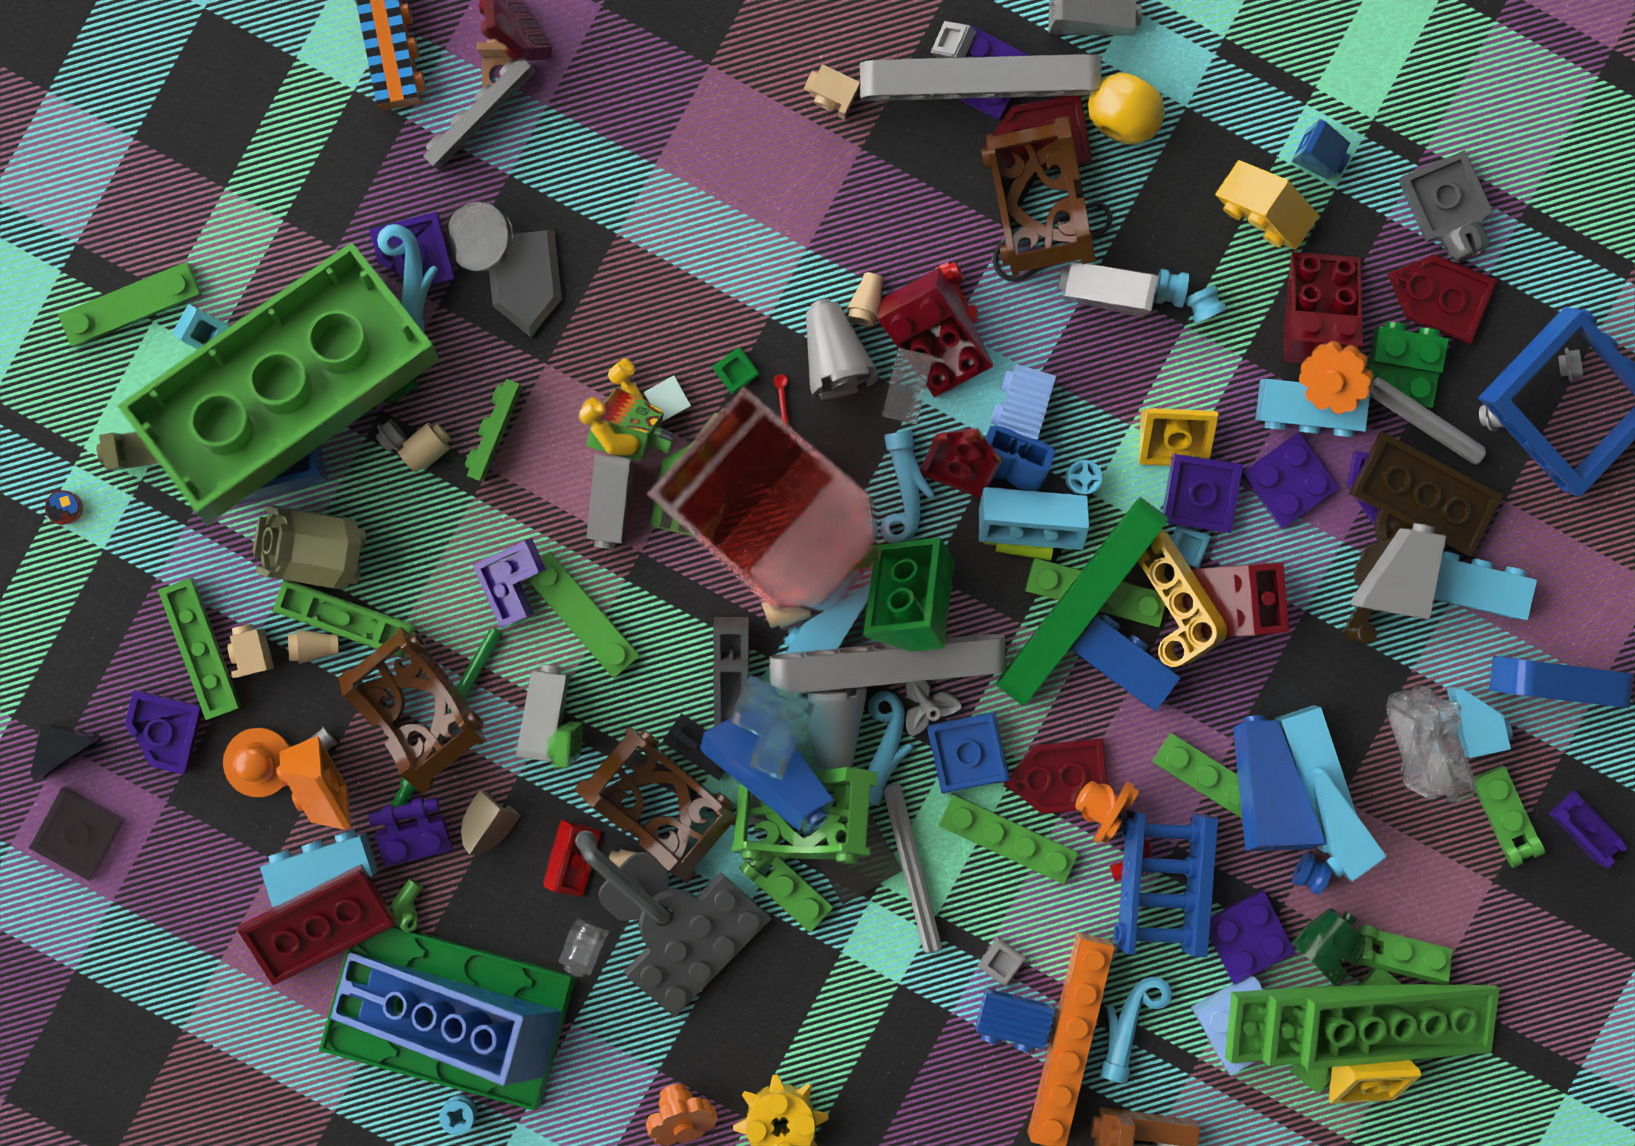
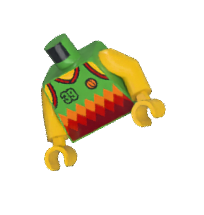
(625, 421)

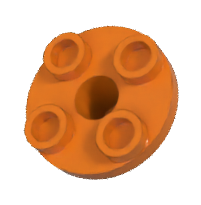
(252, 761)
(1101, 805)

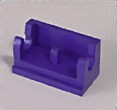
(1587, 829)

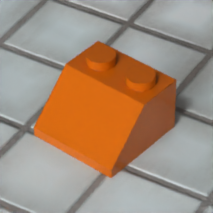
(315, 783)

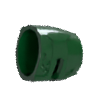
(1330, 942)

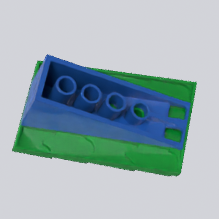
(449, 1015)

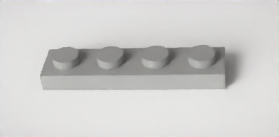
(469, 121)

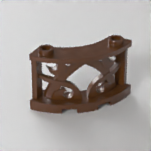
(1057, 153)
(412, 761)
(665, 850)

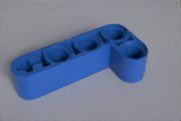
(1561, 682)

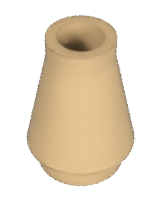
(866, 301)
(309, 646)

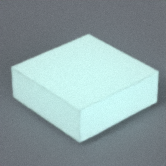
(668, 397)

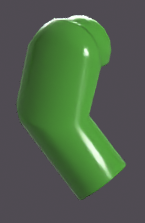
(404, 907)

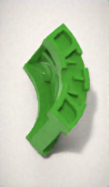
(850, 790)

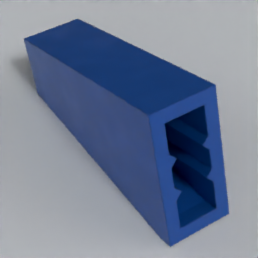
(1271, 790)
(796, 797)

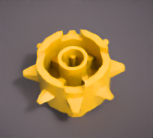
(780, 1102)

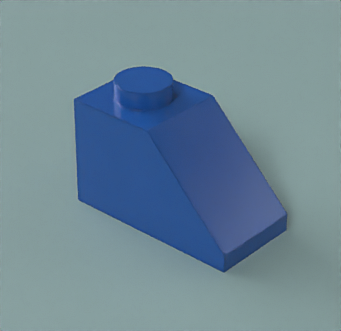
(1322, 150)

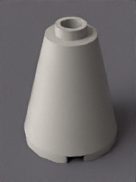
(835, 353)
(835, 724)

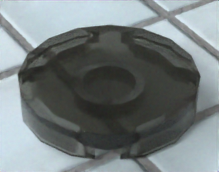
(479, 236)

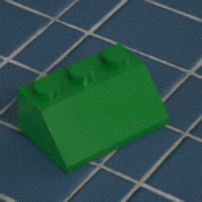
(910, 595)

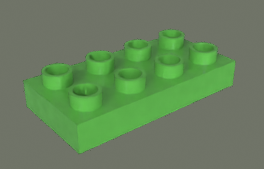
(279, 383)

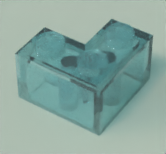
(779, 721)

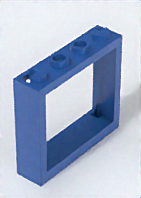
(1501, 391)

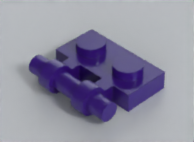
(413, 839)

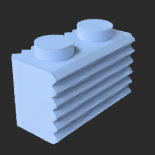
(1024, 401)

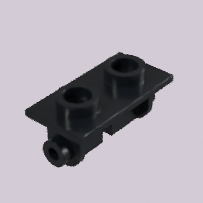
(686, 739)

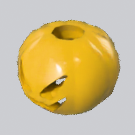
(1126, 109)

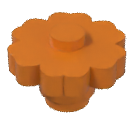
(1336, 377)
(680, 1117)

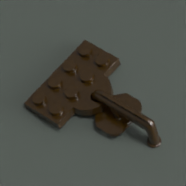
(1417, 490)

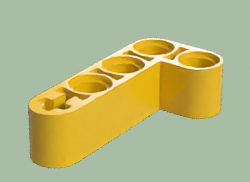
(1172, 594)

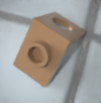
(492, 55)

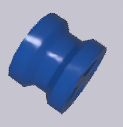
(1312, 873)

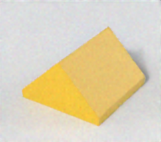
(1175, 432)
(1372, 1081)

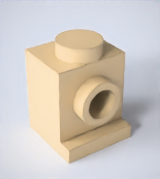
(832, 90)
(249, 651)

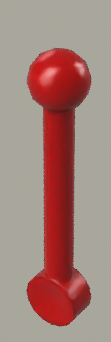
(780, 382)

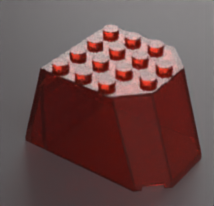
(772, 509)

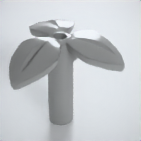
(930, 709)

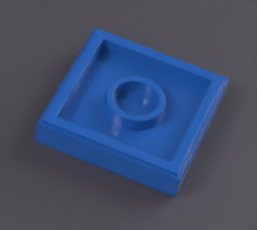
(968, 752)

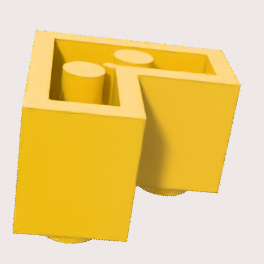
(1267, 204)

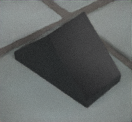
(57, 747)

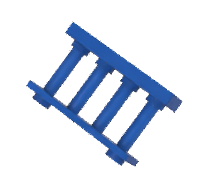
(1195, 900)

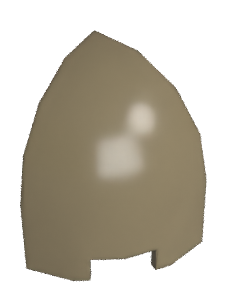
(486, 824)

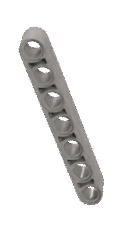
(980, 77)
(886, 664)

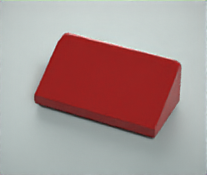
(567, 867)

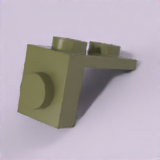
(123, 451)

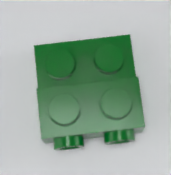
(1408, 360)

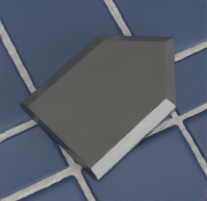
(528, 280)

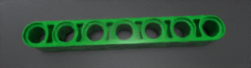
(1082, 601)

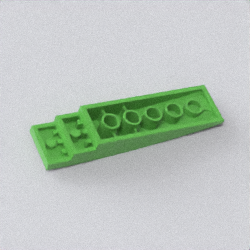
(1360, 1024)

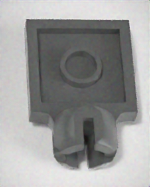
(1449, 205)

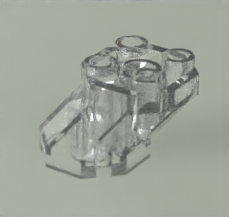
(1430, 744)

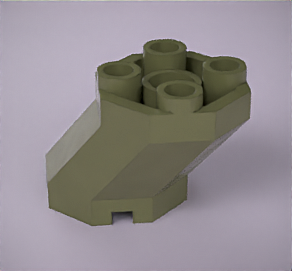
(308, 547)

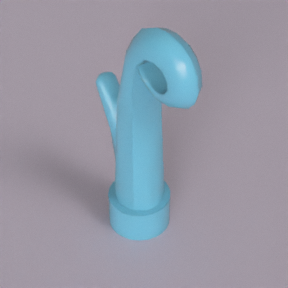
(414, 284)
(910, 481)
(887, 756)
(1123, 1030)

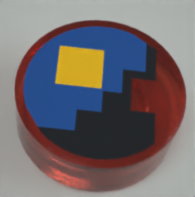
(63, 507)

